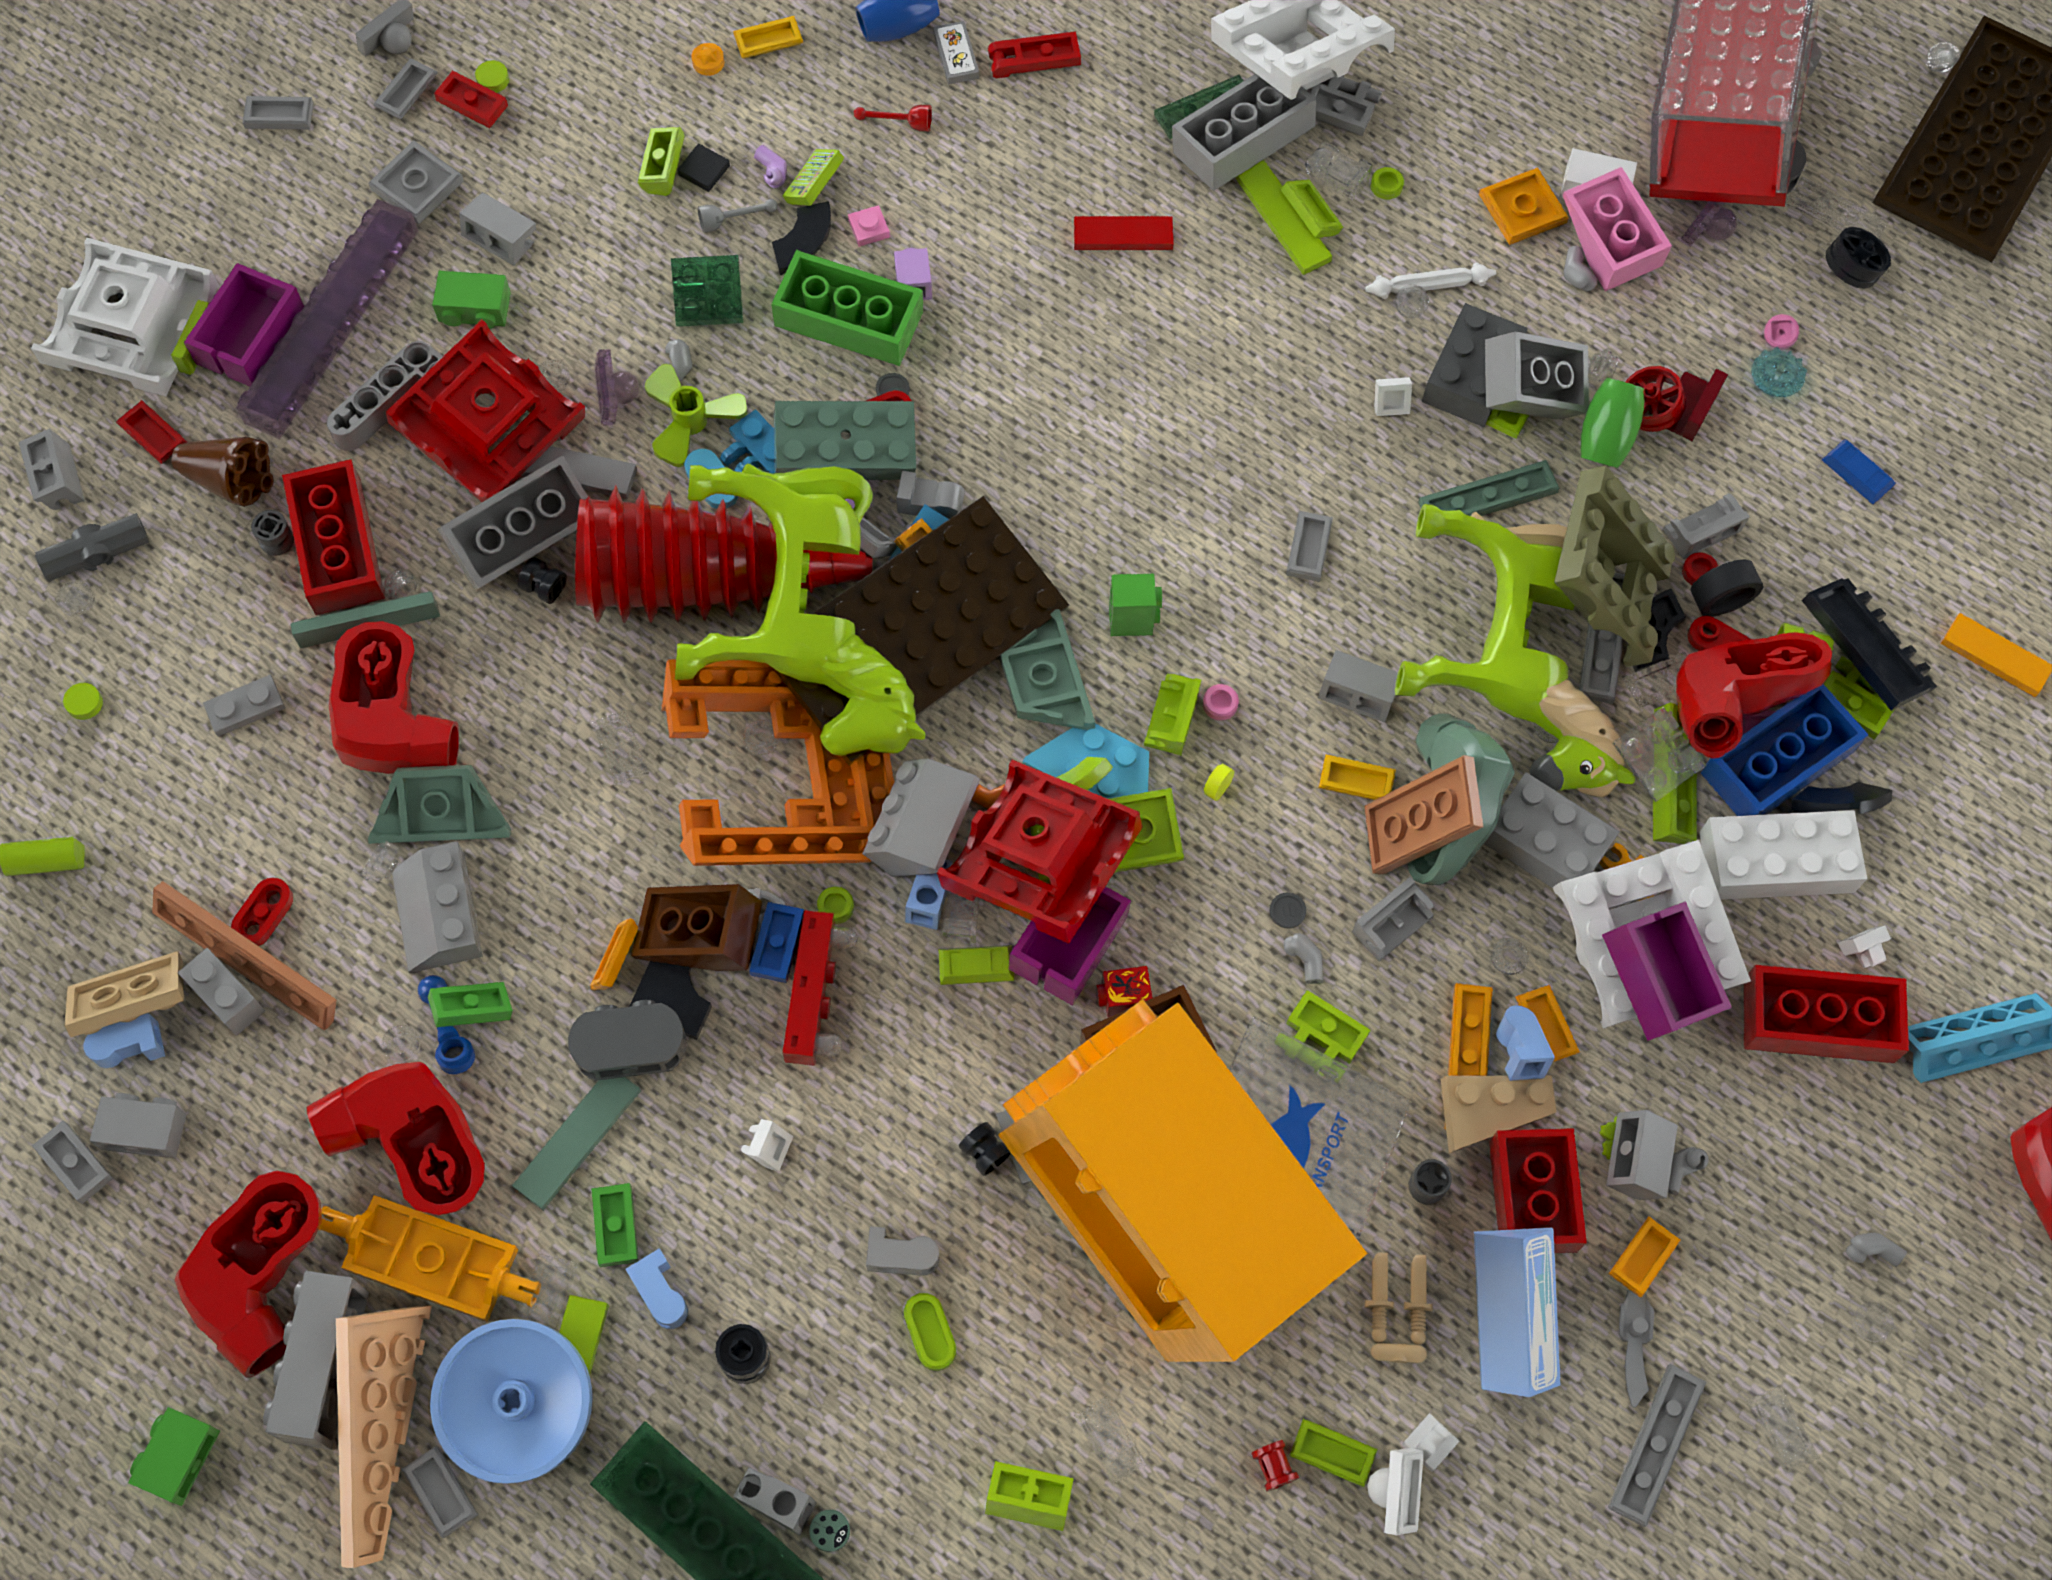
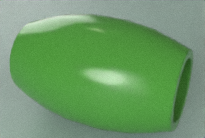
(1612, 422)

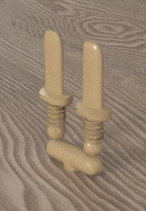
(1399, 1352)

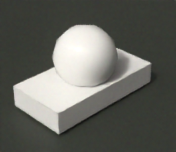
(1399, 1490)

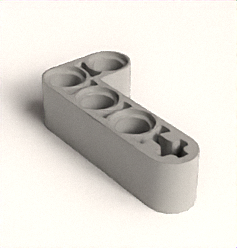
(377, 391)

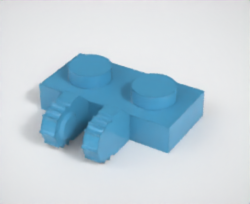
(754, 437)

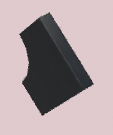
(674, 988)

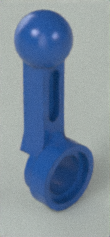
(448, 1035)

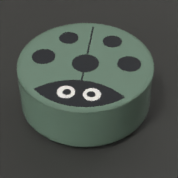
(829, 1531)

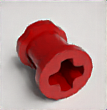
(1275, 1465)

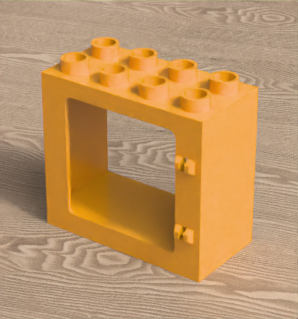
(1177, 1187)

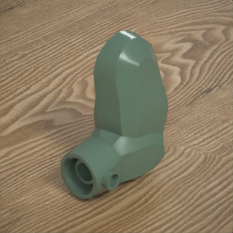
(1440, 742)

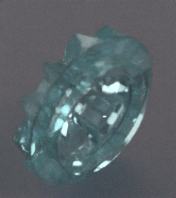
(1764, 371)

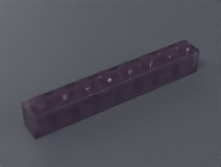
(327, 319)

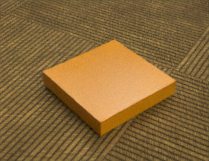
(1523, 206)

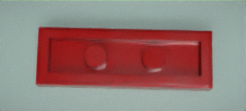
(1123, 233)

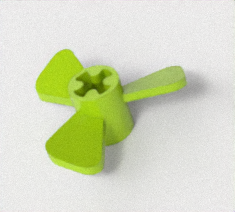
(674, 441)

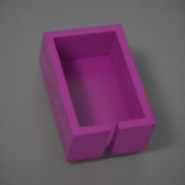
(243, 324)
(1069, 966)
(1666, 971)

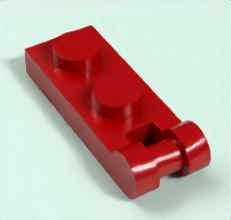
(1034, 54)

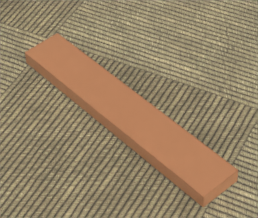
(244, 956)

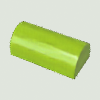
(661, 160)
(41, 856)

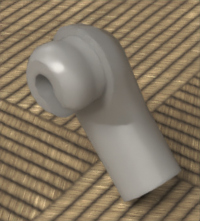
(1576, 272)
(680, 357)
(1309, 953)
(1685, 1163)
(1874, 1244)

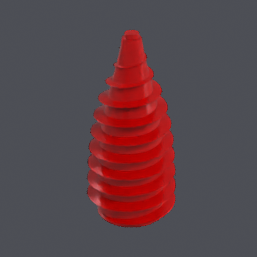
(684, 558)

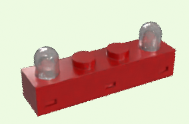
(810, 980)

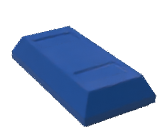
(1859, 471)

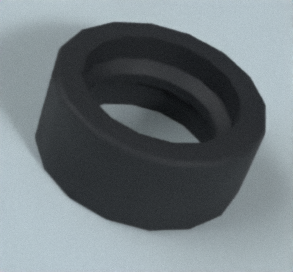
(1726, 588)

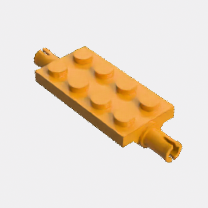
(429, 1258)

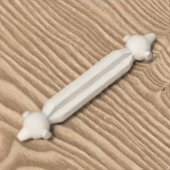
(1432, 280)

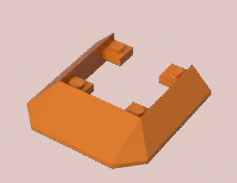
(819, 829)

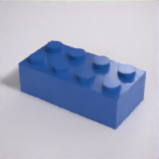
(1785, 753)

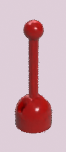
(918, 117)

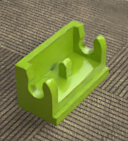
(1173, 713)
(1029, 1496)

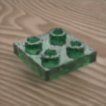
(707, 290)

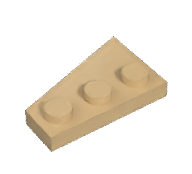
(1484, 1104)

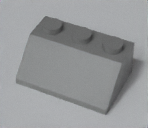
(920, 818)
(436, 908)

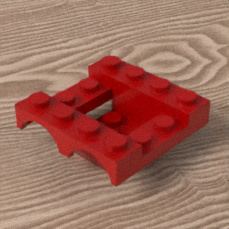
(456, 433)
(1077, 850)

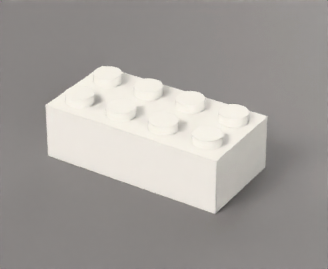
(1784, 854)

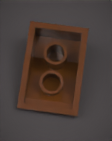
(698, 926)

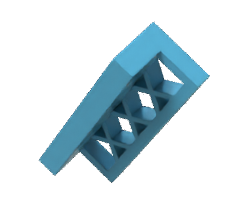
(1984, 1041)

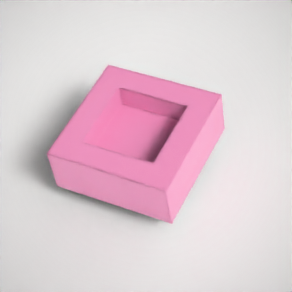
(868, 225)

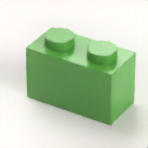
(471, 297)
(1134, 604)
(173, 1456)

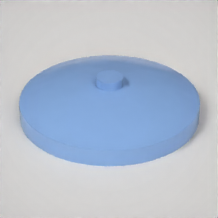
(511, 1401)

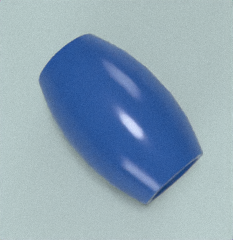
(894, 18)

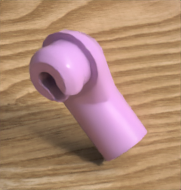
(775, 166)

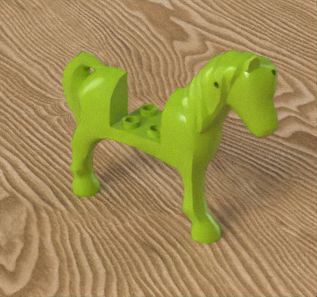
(811, 515)

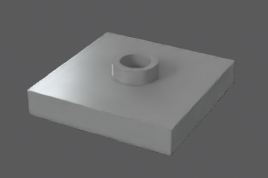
(416, 181)

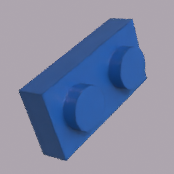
(777, 942)

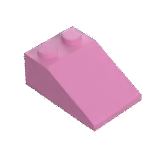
(1616, 229)

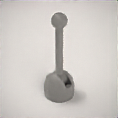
(712, 217)

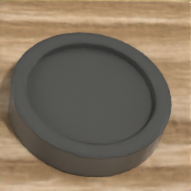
(892, 382)
(1287, 910)

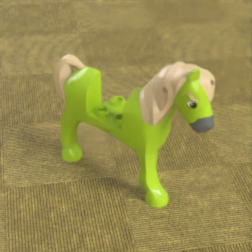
(1517, 678)

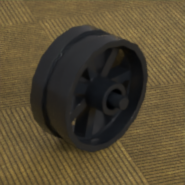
(1858, 257)

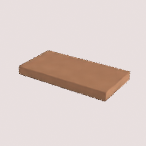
(1423, 815)

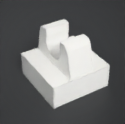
(1393, 396)
(1867, 946)
(768, 1144)
(1433, 1440)

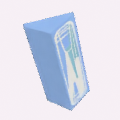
(1517, 1311)

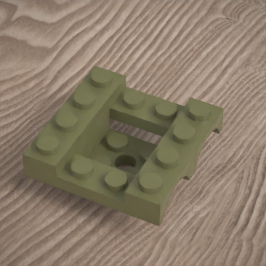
(1607, 532)

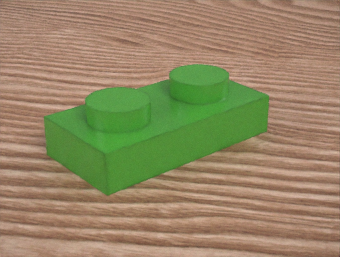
(470, 1004)
(614, 1225)

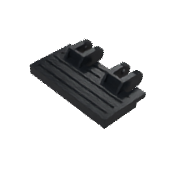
(1869, 643)

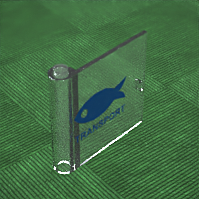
(1332, 1123)

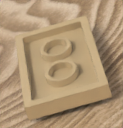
(124, 994)

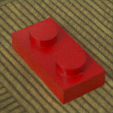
(471, 99)

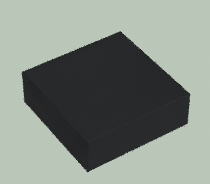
(703, 167)

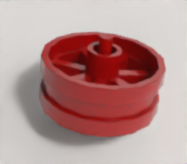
(1655, 398)

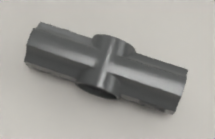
(91, 547)

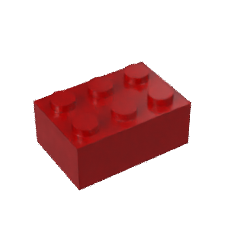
(1539, 1184)

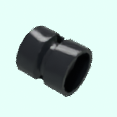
(743, 1354)

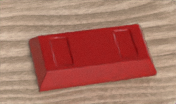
(151, 431)

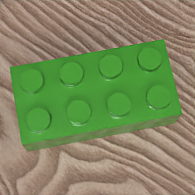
(847, 307)

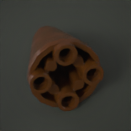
(227, 467)

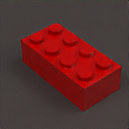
(333, 537)
(1826, 1014)

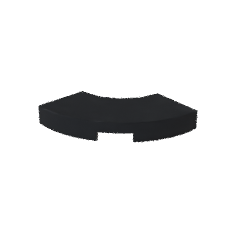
(807, 235)
(1664, 614)
(1856, 796)

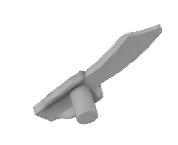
(1636, 1328)

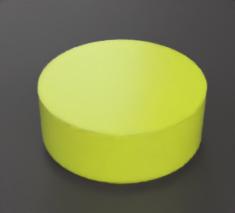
(1218, 781)

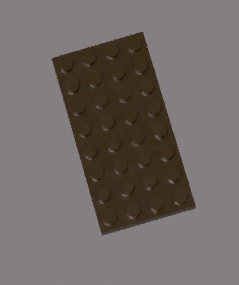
(1978, 143)
(941, 610)

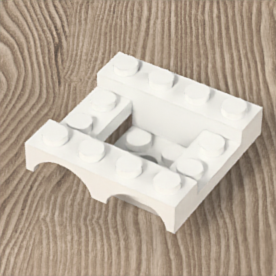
(1277, 47)
(152, 310)
(1686, 878)

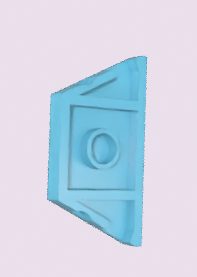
(1066, 751)

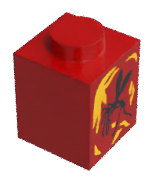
(1123, 989)

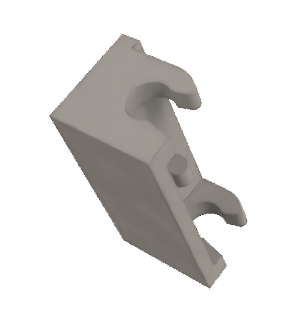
(497, 228)
(51, 469)
(1707, 526)
(1359, 686)
(1394, 919)

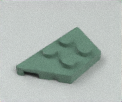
(1047, 678)
(437, 806)

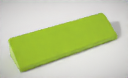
(1676, 811)

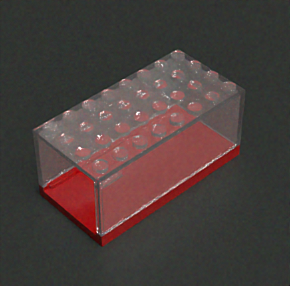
(1730, 100)

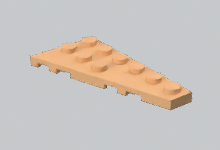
(374, 1414)

